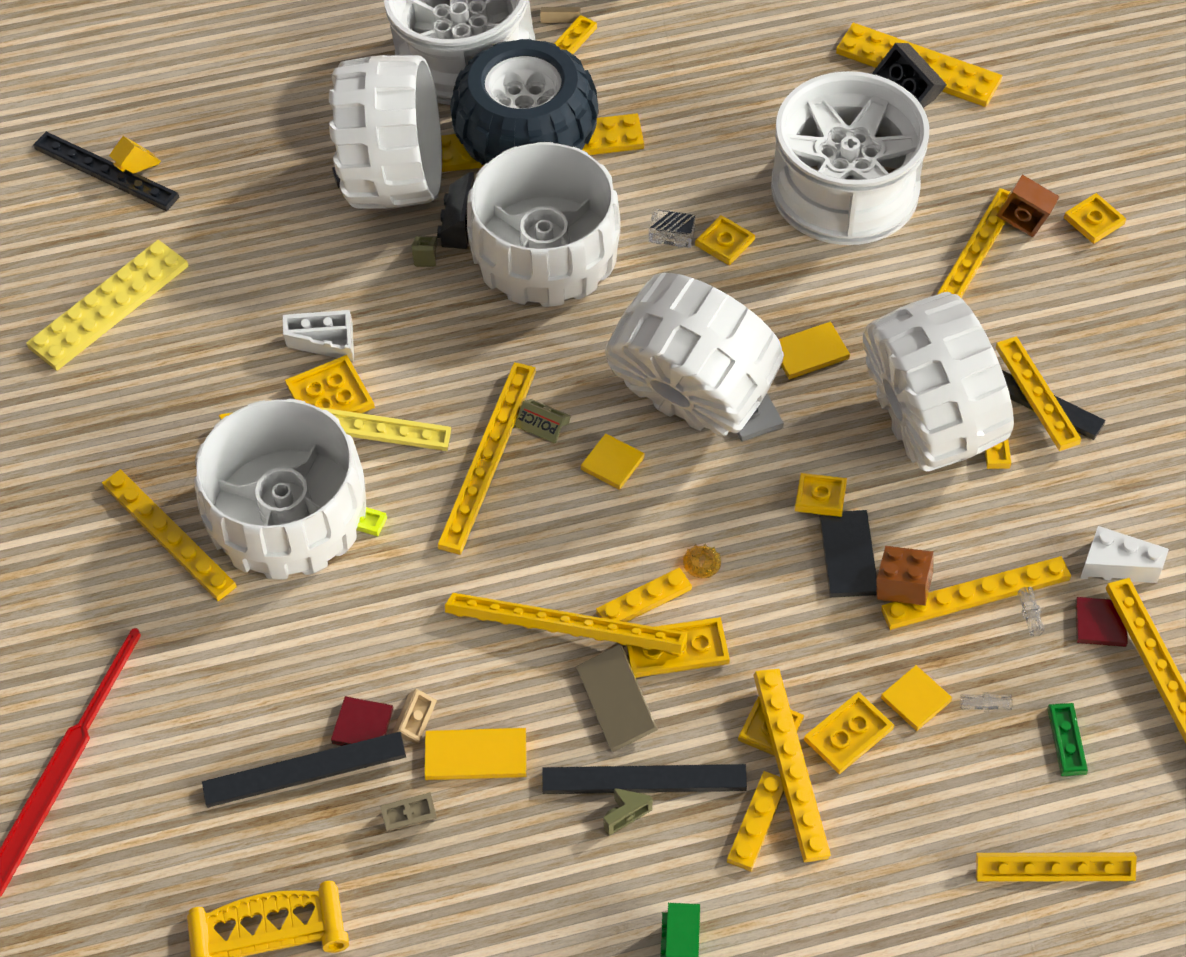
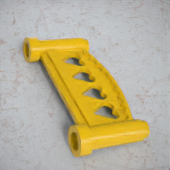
(323, 925)

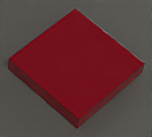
(1099, 623)
(361, 721)

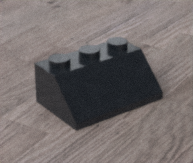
(911, 72)
(454, 216)

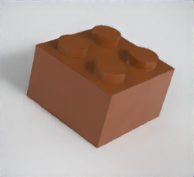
(1027, 206)
(905, 575)

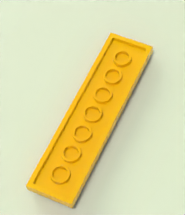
(962, 78)

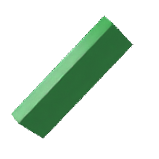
(1067, 739)

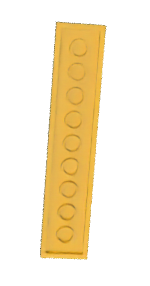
(610, 136)

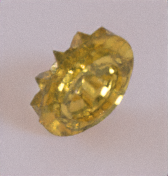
(710, 566)

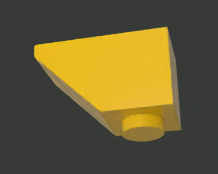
(132, 156)

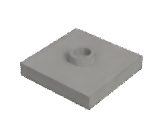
(763, 421)

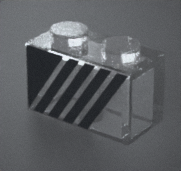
(672, 228)

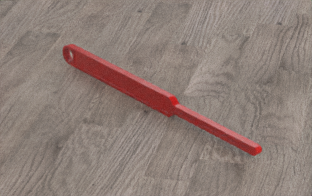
(57, 772)

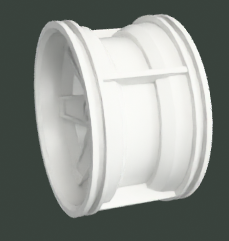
(454, 32)
(849, 131)

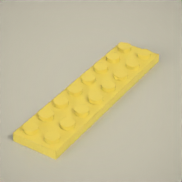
(107, 305)

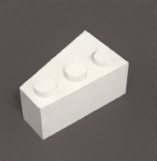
(320, 333)
(1123, 557)

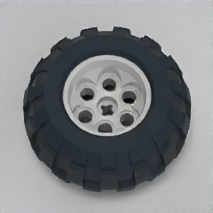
(521, 97)

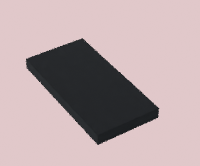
(849, 554)

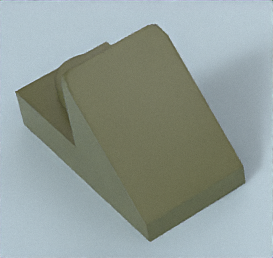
(424, 251)
(632, 807)

